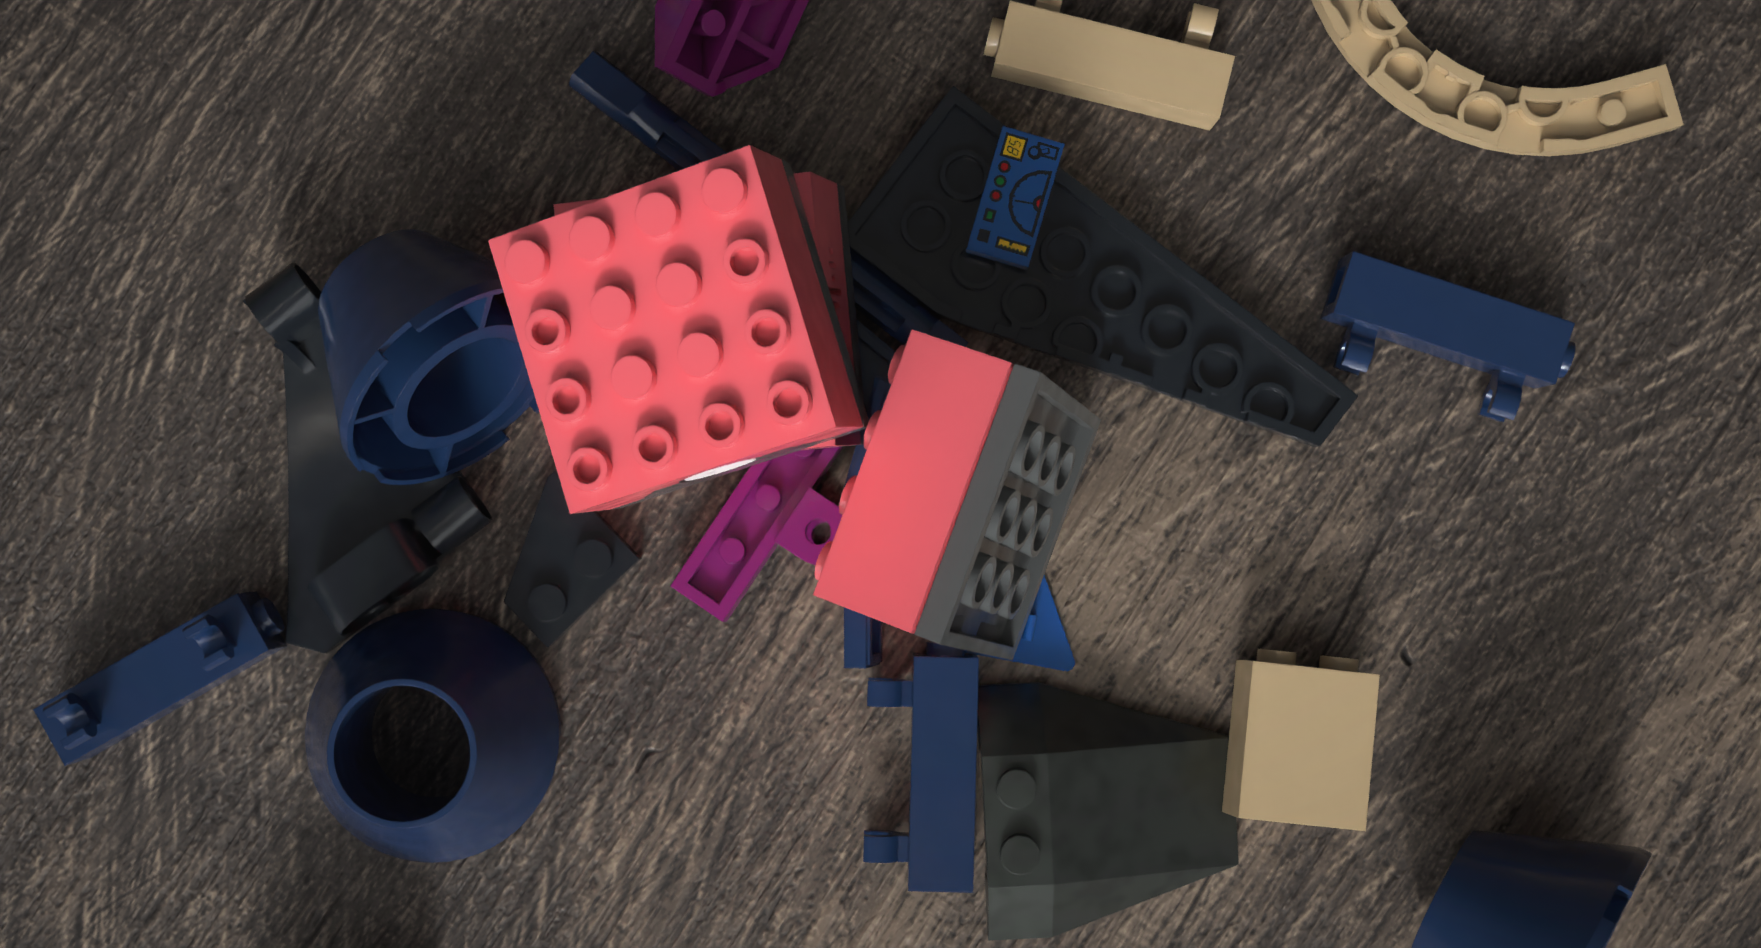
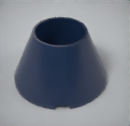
(420, 357)
(494, 691)
(1531, 893)

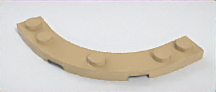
(1488, 114)

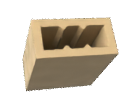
(1301, 741)

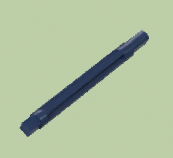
(685, 146)

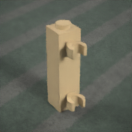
(1112, 63)

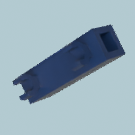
(1449, 323)
(162, 676)
(941, 770)

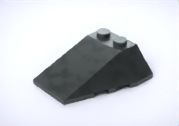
(1092, 808)

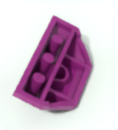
(723, 41)

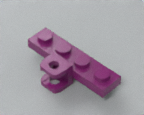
(767, 508)

